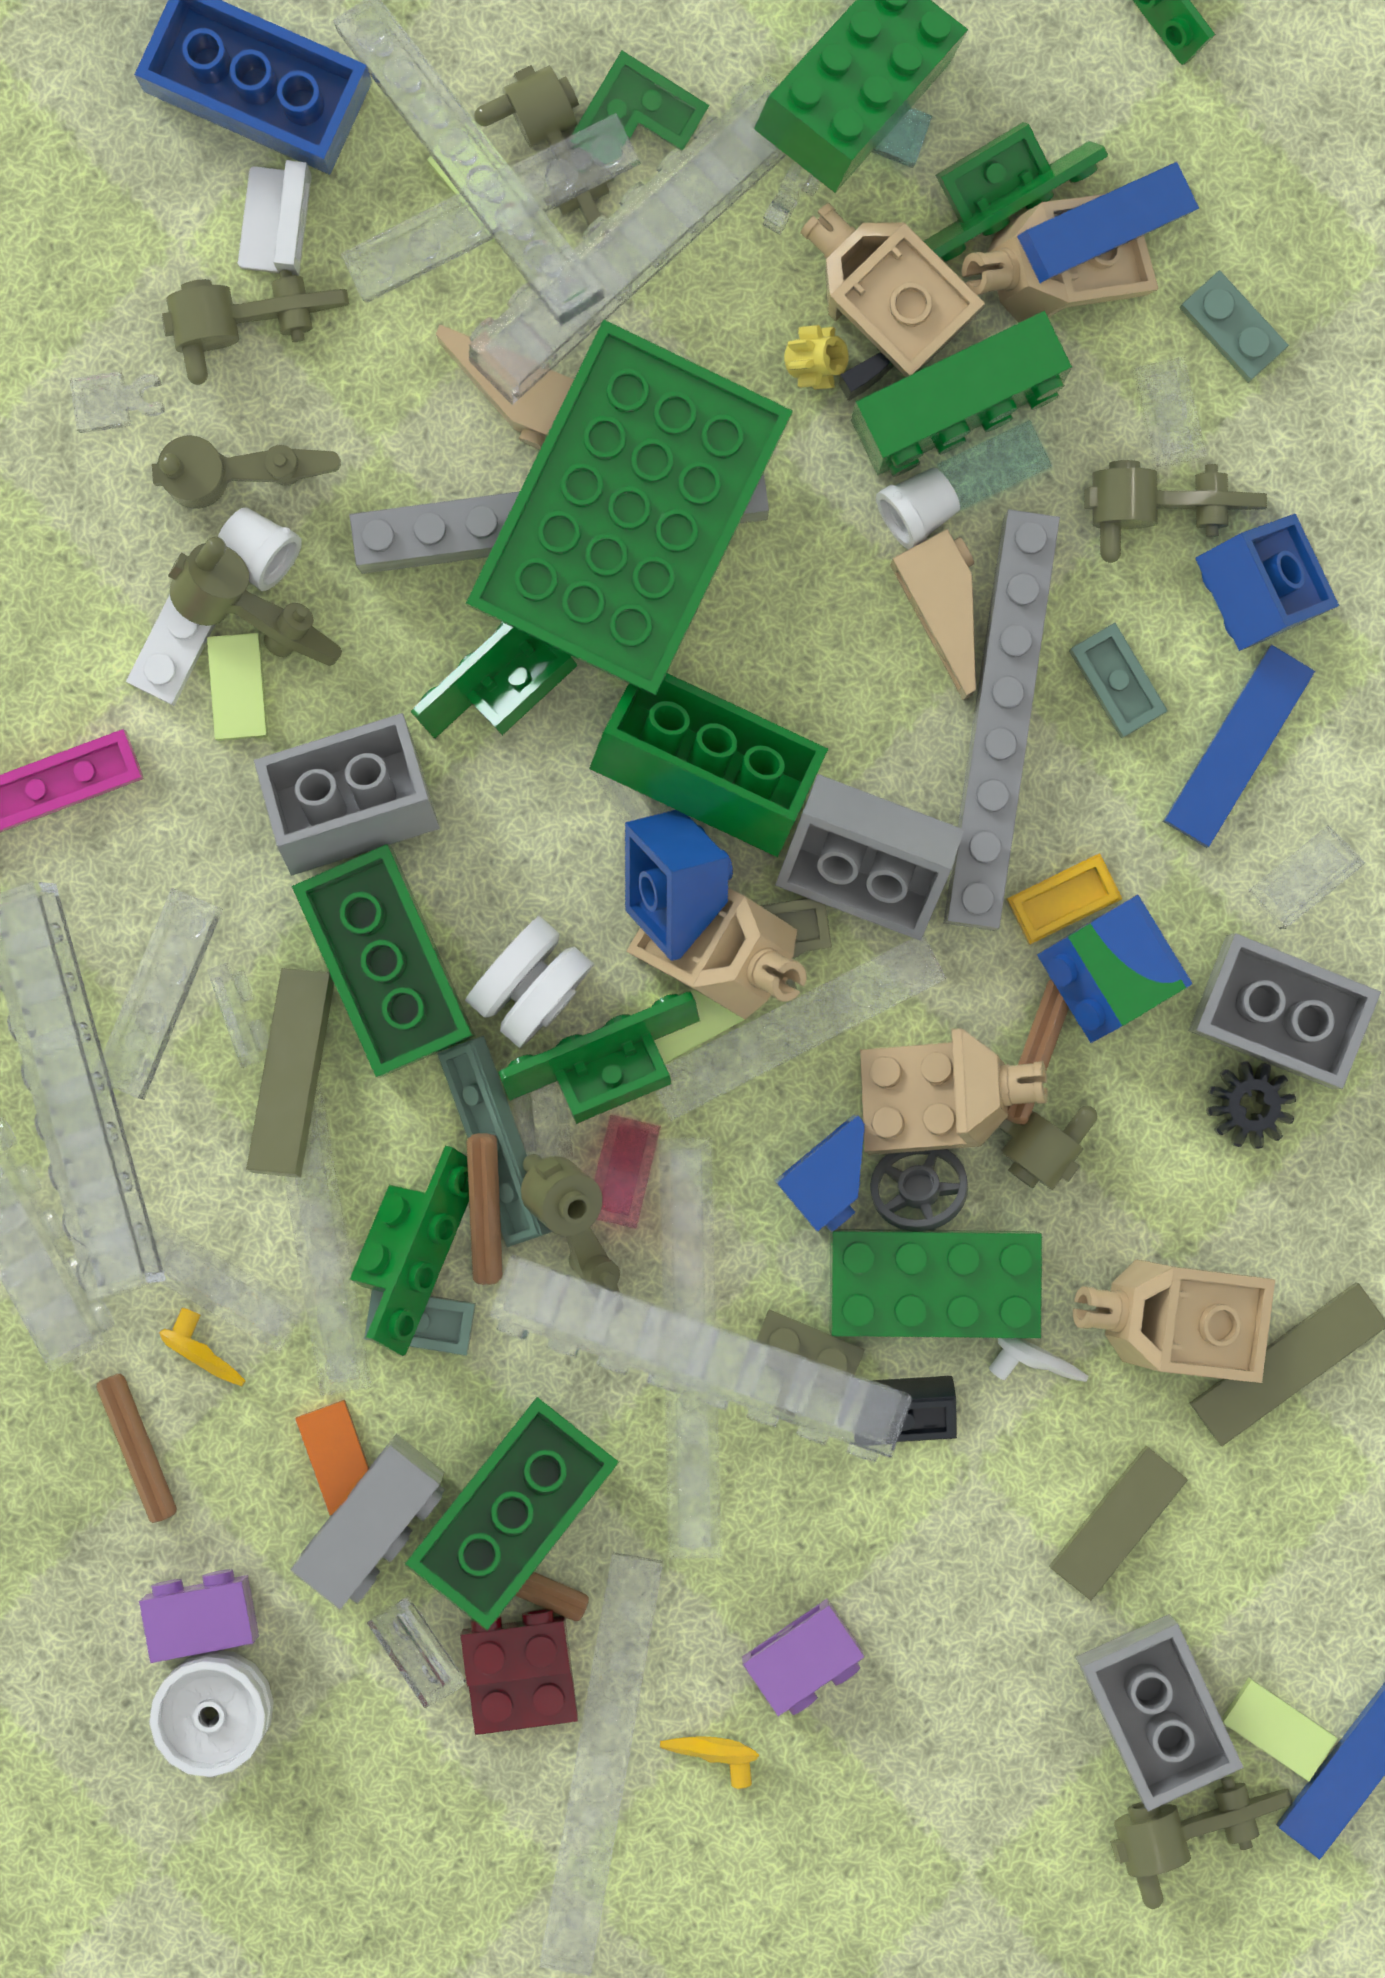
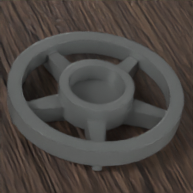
(919, 1189)

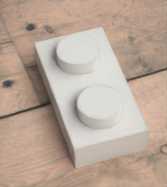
(169, 655)

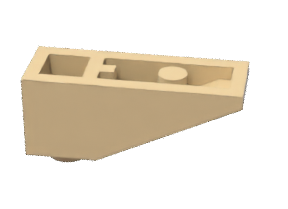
(532, 412)
(941, 594)

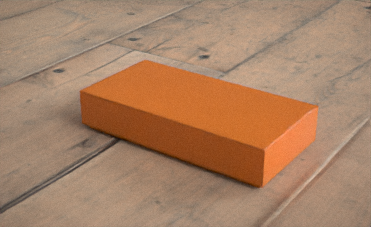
(333, 1451)

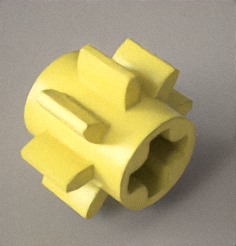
(816, 357)

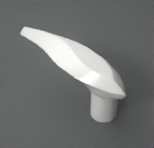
(1033, 1356)

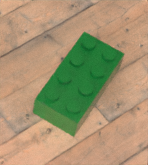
(858, 84)
(961, 394)
(710, 761)
(383, 961)
(935, 1283)
(511, 1513)

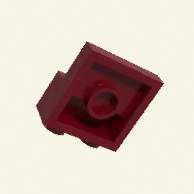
(519, 1673)

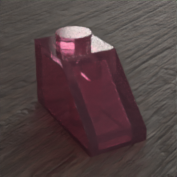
(625, 1169)

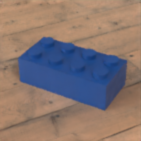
(255, 79)

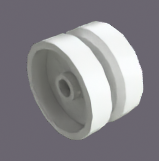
(534, 986)
(229, 1739)

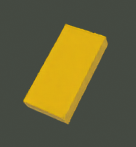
(1064, 898)

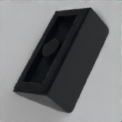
(931, 1409)

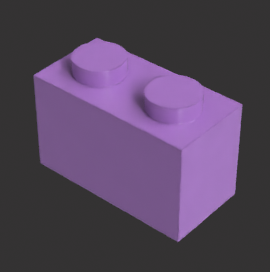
(199, 1616)
(804, 1659)

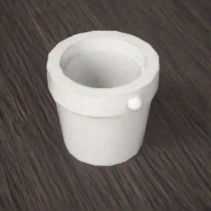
(917, 506)
(262, 546)

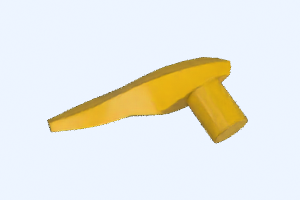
(180, 1341)
(718, 1750)

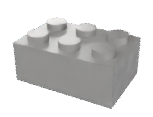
(346, 794)
(869, 857)
(1284, 1011)
(370, 1523)
(1159, 1712)

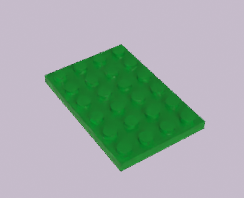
(629, 507)

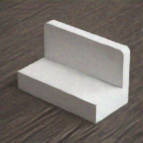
(275, 218)

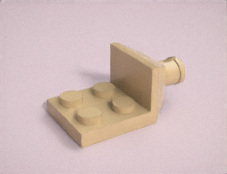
(1006, 269)
(891, 288)
(736, 959)
(941, 1094)
(1184, 1320)

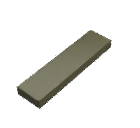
(290, 1073)
(1291, 1363)

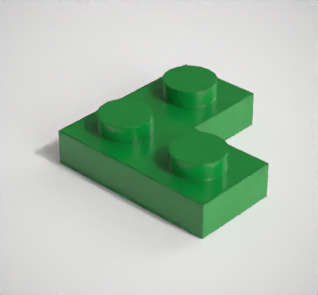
(645, 99)

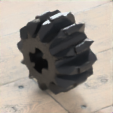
(1266, 1096)

